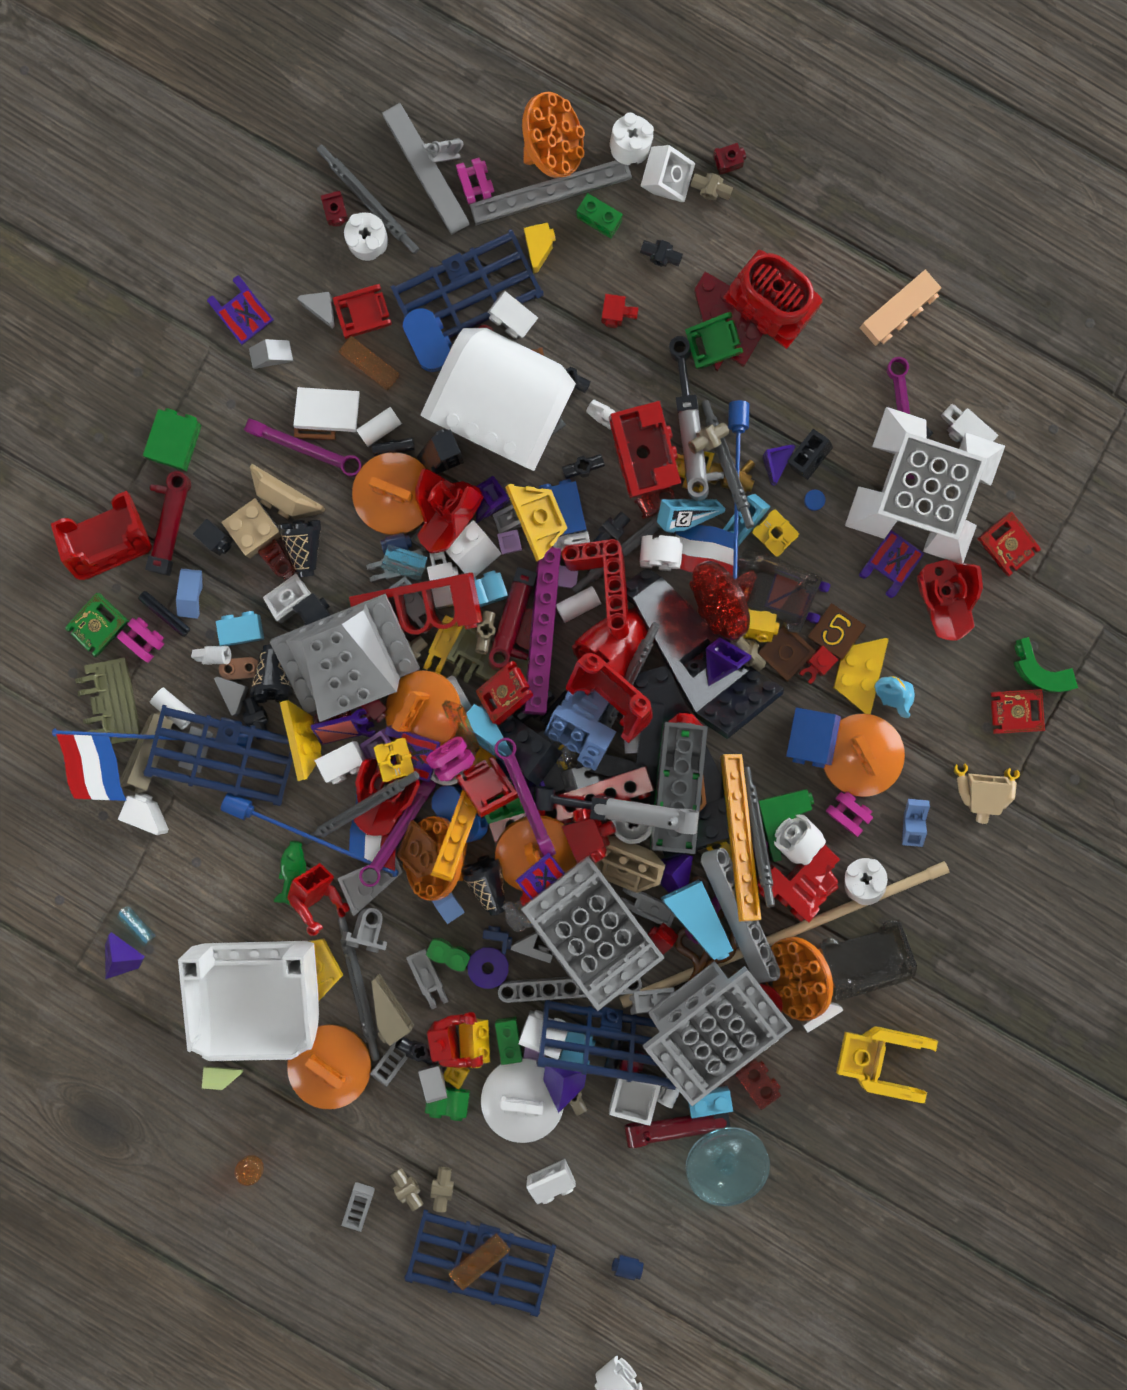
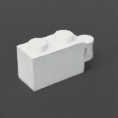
(966, 423)
(441, 595)

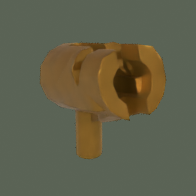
(745, 478)

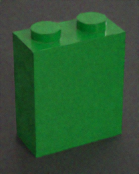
(172, 439)

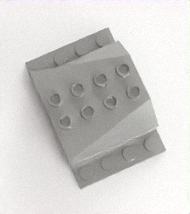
(346, 658)
(592, 933)
(713, 1030)

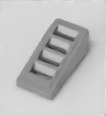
(385, 1081)
(362, 1194)

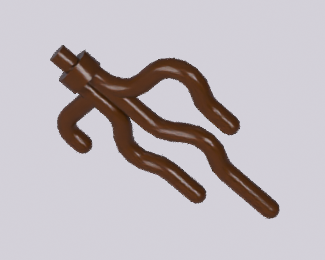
(701, 963)

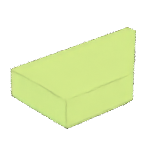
(219, 1077)

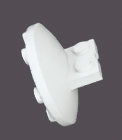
(518, 1102)

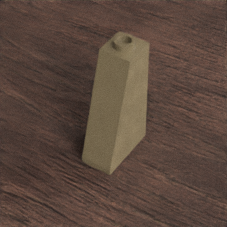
(133, 776)

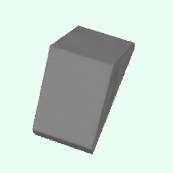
(320, 305)
(270, 353)
(506, 519)
(232, 693)
(433, 1082)

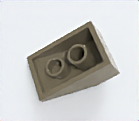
(390, 1016)

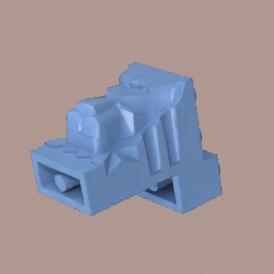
(579, 727)

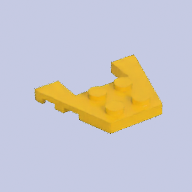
(326, 967)

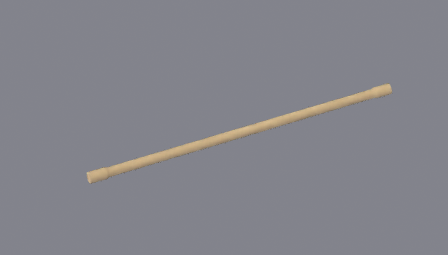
(928, 874)

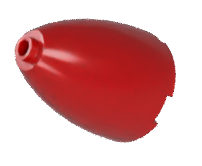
(613, 651)

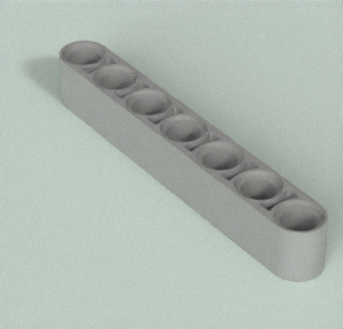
(425, 170)
(747, 933)
(540, 994)

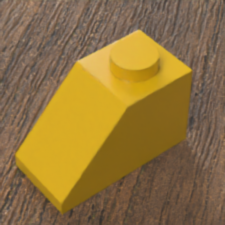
(539, 244)

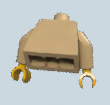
(986, 793)

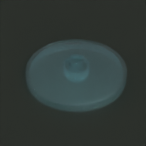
(727, 1166)

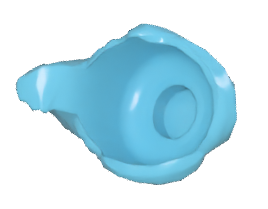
(896, 694)

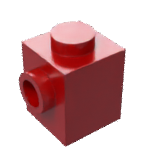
(663, 937)

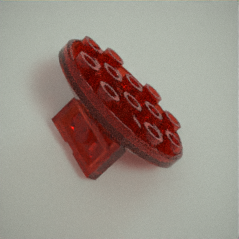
(723, 598)

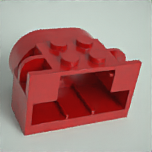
(779, 312)
(646, 429)

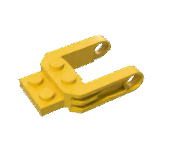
(864, 1055)

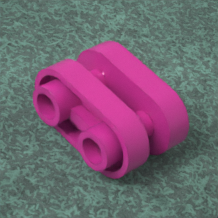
(478, 169)
(153, 639)
(450, 759)
(847, 801)

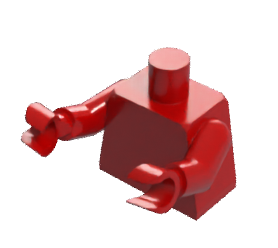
(588, 836)
(310, 889)
(445, 1045)

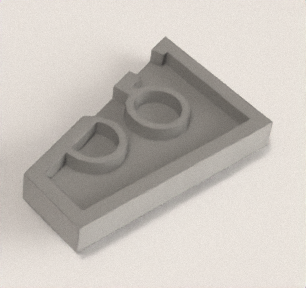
(359, 895)

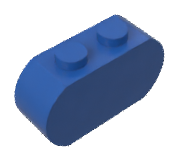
(427, 339)
(444, 804)

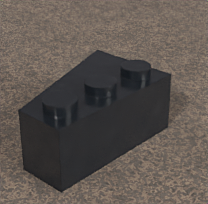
(441, 452)
(312, 609)

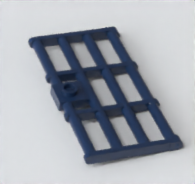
(460, 276)
(225, 740)
(610, 1027)
(483, 1233)

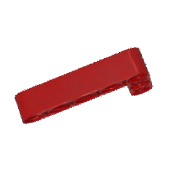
(612, 579)

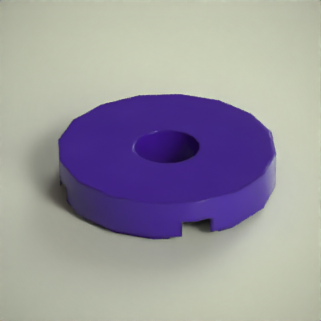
(483, 979)

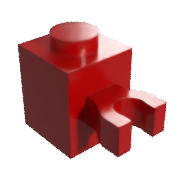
(615, 309)
(819, 663)

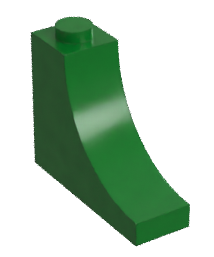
(778, 809)

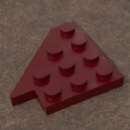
(711, 304)

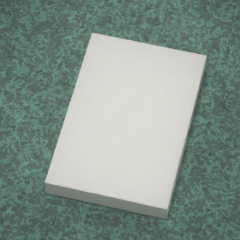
(326, 409)

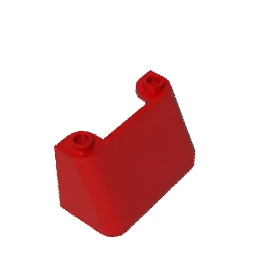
(102, 540)
(595, 674)

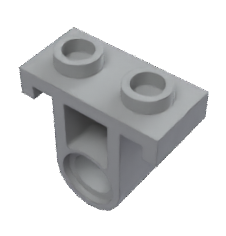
(366, 933)

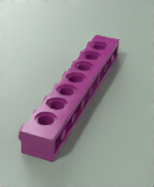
(542, 631)

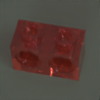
(755, 1085)

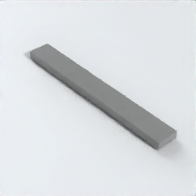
(549, 191)

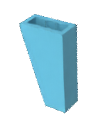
(696, 913)

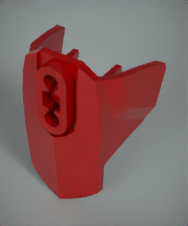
(445, 509)
(951, 612)
(382, 817)

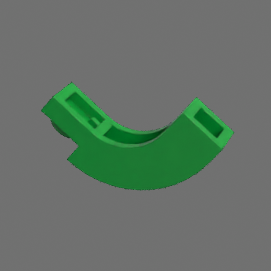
(1038, 677)

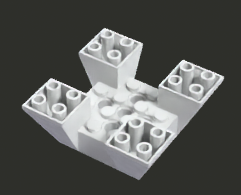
(915, 454)

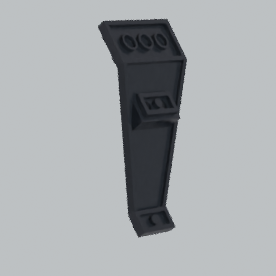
(683, 645)
(713, 829)

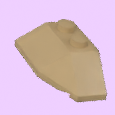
(283, 497)
(631, 866)

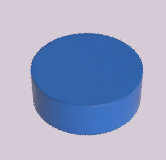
(814, 500)

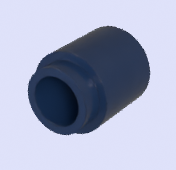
(398, 540)
(627, 1267)

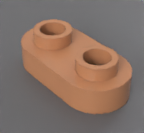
(238, 668)

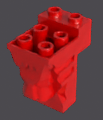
(805, 885)

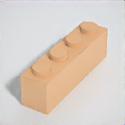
(900, 307)

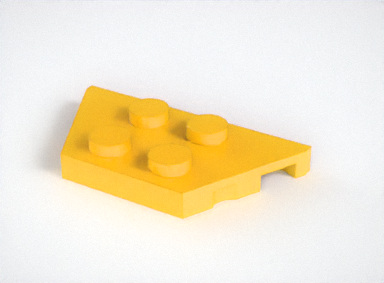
(538, 517)
(860, 672)
(302, 740)

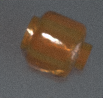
(249, 1170)

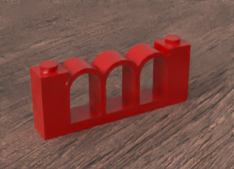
(463, 596)

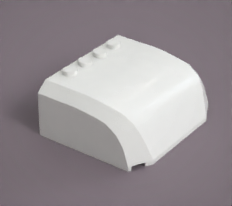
(499, 395)
(250, 999)

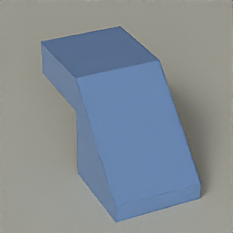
(188, 593)
(915, 822)
(449, 908)

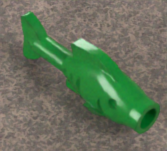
(292, 866)

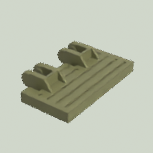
(465, 649)
(114, 699)

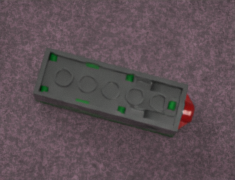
(679, 778)

